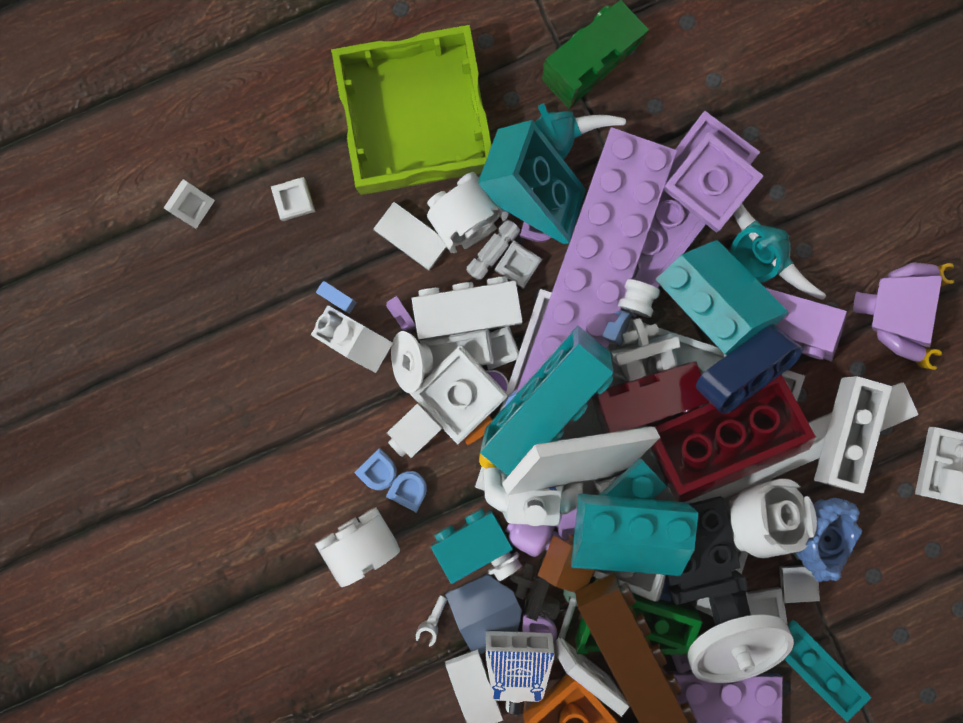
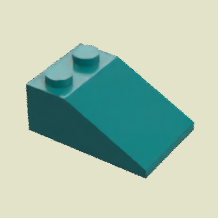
(532, 181)

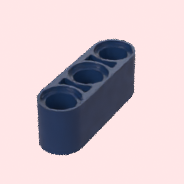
(748, 369)

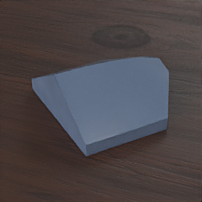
(483, 607)

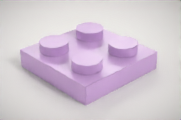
(712, 182)

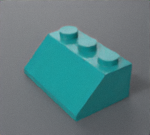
(720, 295)
(633, 535)

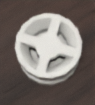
(639, 298)

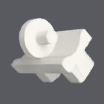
(659, 347)

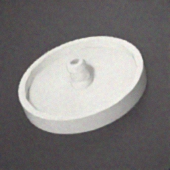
(740, 648)

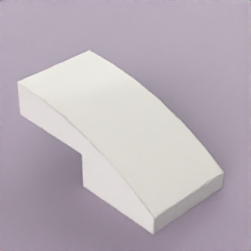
(473, 688)

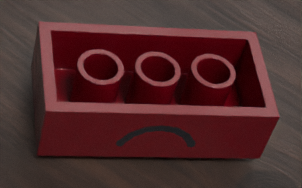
(715, 449)

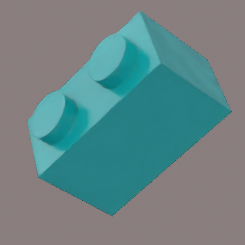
(470, 545)

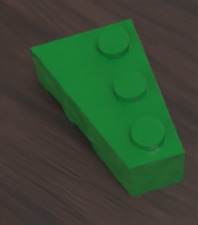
(593, 53)

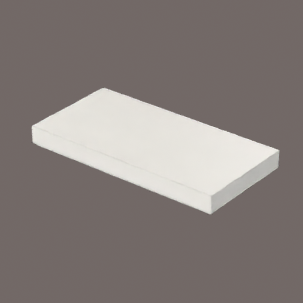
(579, 459)

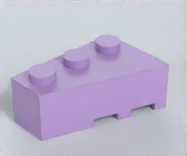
(811, 325)

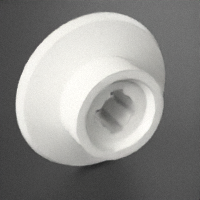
(410, 361)

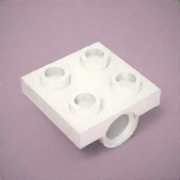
(942, 466)

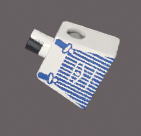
(518, 667)

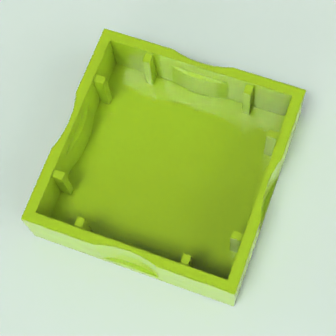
(412, 109)

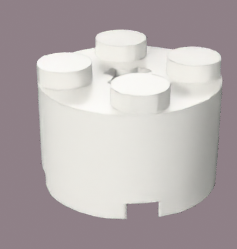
(464, 214)
(772, 519)
(358, 547)

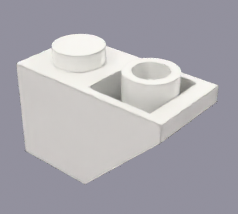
(351, 339)

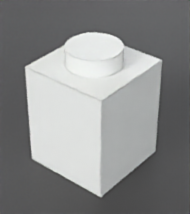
(413, 431)

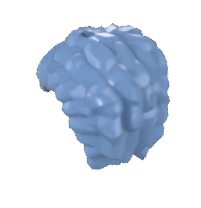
(838, 523)

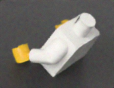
(530, 507)

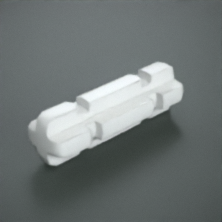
(493, 249)

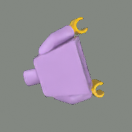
(906, 309)

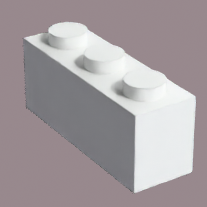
(466, 308)
(853, 433)

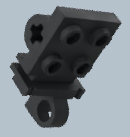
(711, 564)

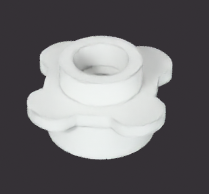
(505, 565)

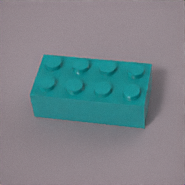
(548, 400)

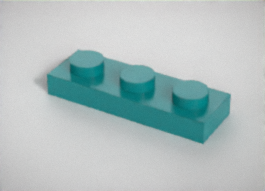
(825, 674)

